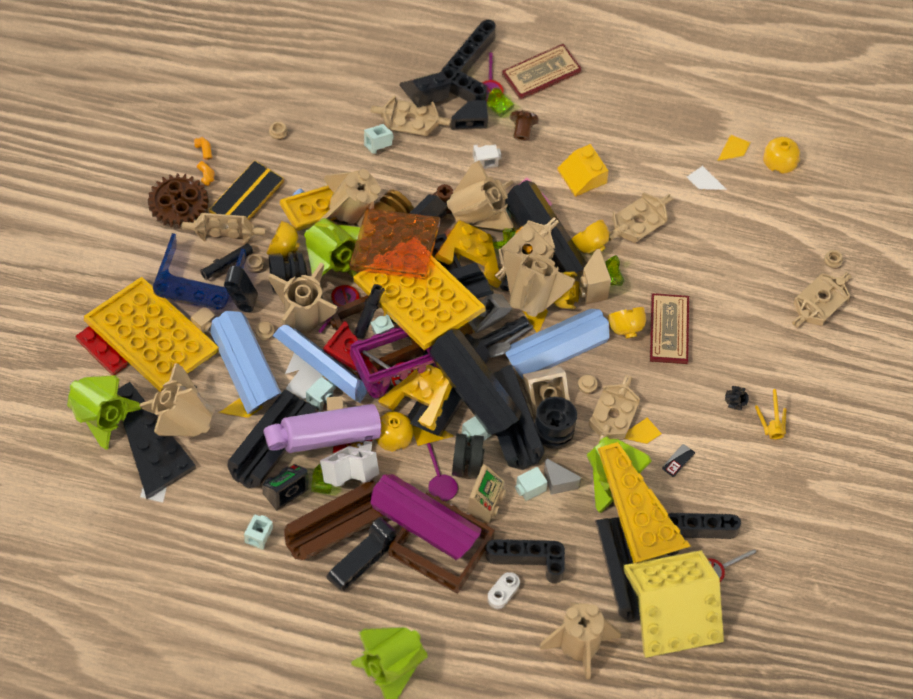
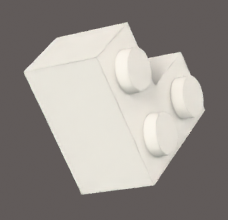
(349, 464)

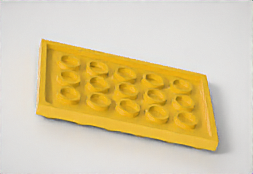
(424, 306)
(150, 333)

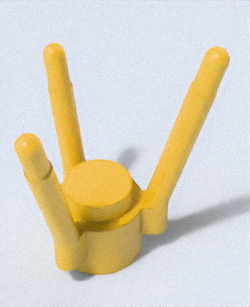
(776, 428)

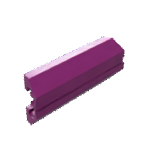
(424, 516)

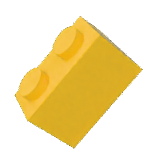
(583, 170)

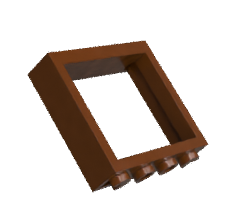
(402, 355)
(432, 570)

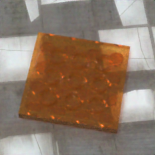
(395, 243)

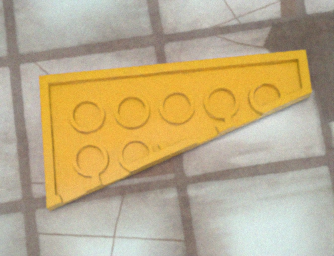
(641, 514)

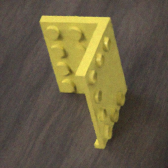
(677, 603)

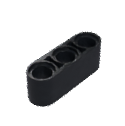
(241, 289)

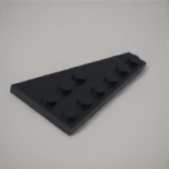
(157, 457)

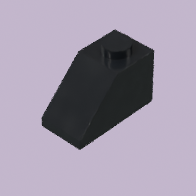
(471, 116)

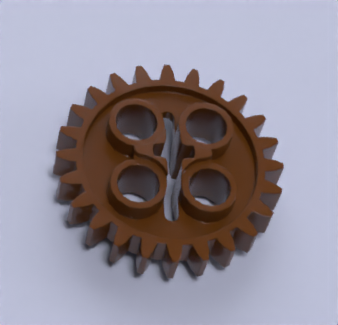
(178, 200)

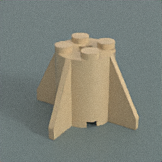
(351, 195)
(480, 200)
(534, 281)
(303, 300)
(180, 407)
(581, 634)

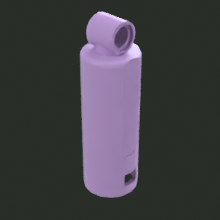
(324, 429)

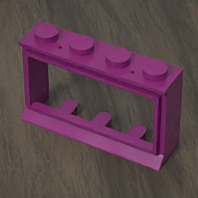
(384, 376)

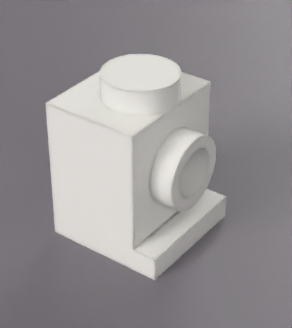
(488, 155)

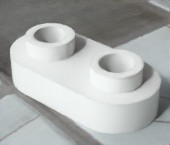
(504, 589)

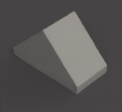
(559, 478)

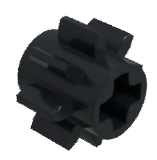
(736, 397)

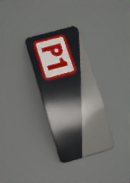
(678, 460)

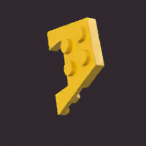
(472, 244)
(427, 388)

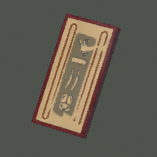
(541, 71)
(669, 328)

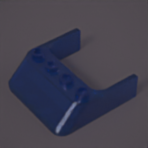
(189, 290)

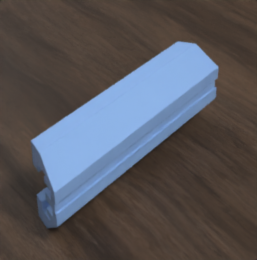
(559, 342)
(244, 360)
(321, 362)

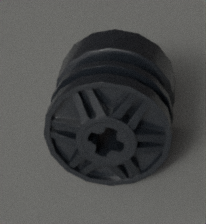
(287, 269)
(556, 422)

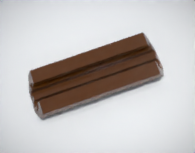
(331, 522)

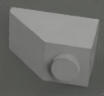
(495, 310)

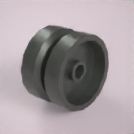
(467, 455)

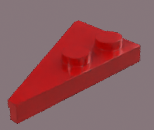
(340, 345)

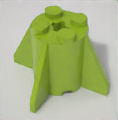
(331, 246)
(99, 405)
(602, 491)
(390, 657)

